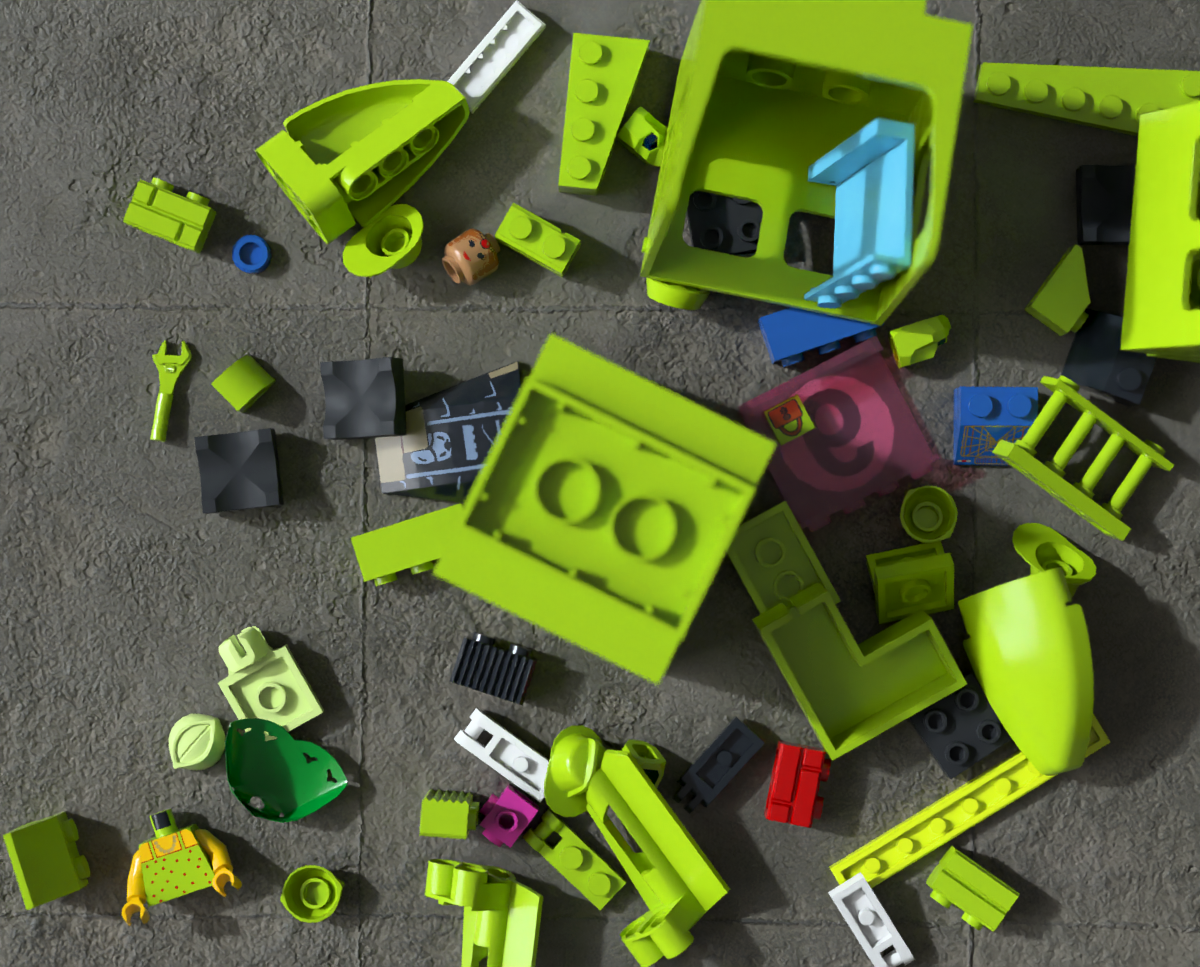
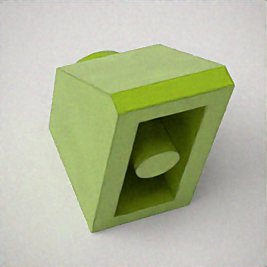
(1063, 295)

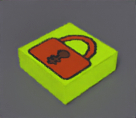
(789, 420)

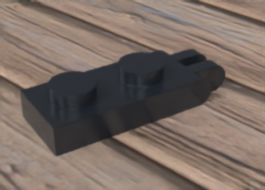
(718, 764)

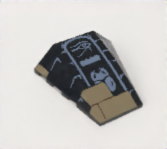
(448, 438)

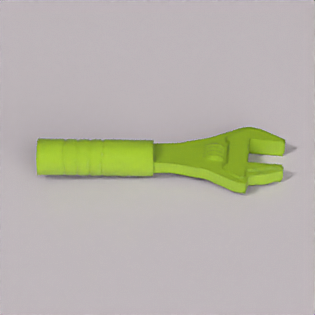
(169, 370)

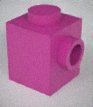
(507, 816)

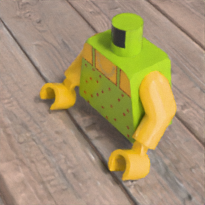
(175, 865)

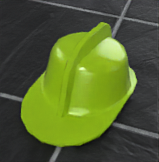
(386, 243)
(1048, 549)
(571, 767)

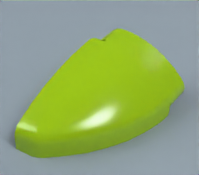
(1034, 666)

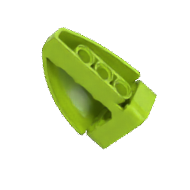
(362, 149)

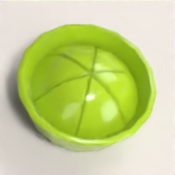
(676, 295)

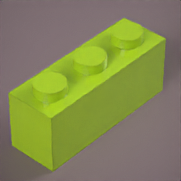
(405, 545)

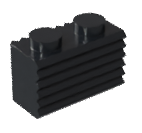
(493, 668)

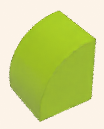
(243, 383)

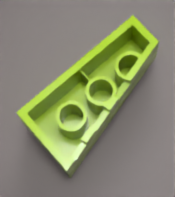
(598, 95)

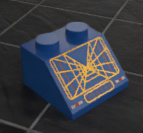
(986, 417)

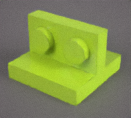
(911, 581)

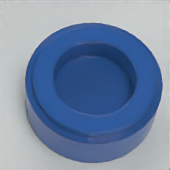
(251, 254)

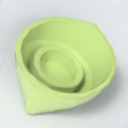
(196, 742)

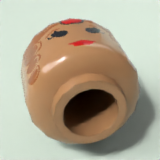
(471, 257)

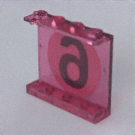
(859, 438)

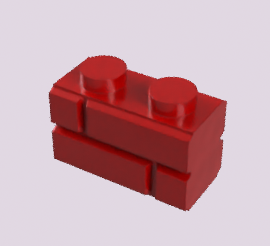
(796, 784)

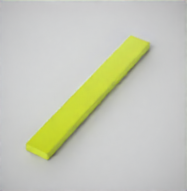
(949, 817)

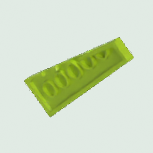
(1085, 94)

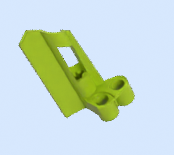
(498, 911)

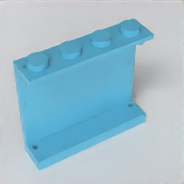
(870, 209)

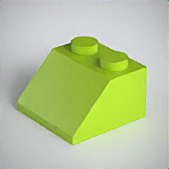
(47, 859)

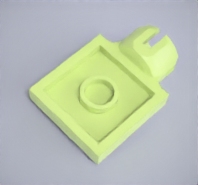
(266, 682)

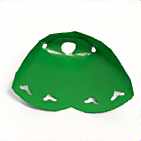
(279, 771)

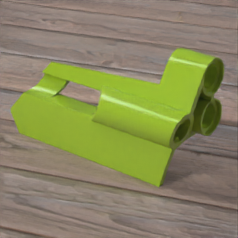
(671, 870)

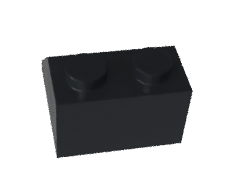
(1100, 364)

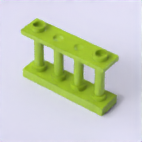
(1050, 474)

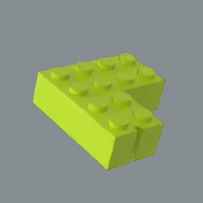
(854, 688)

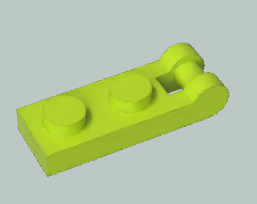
(575, 860)

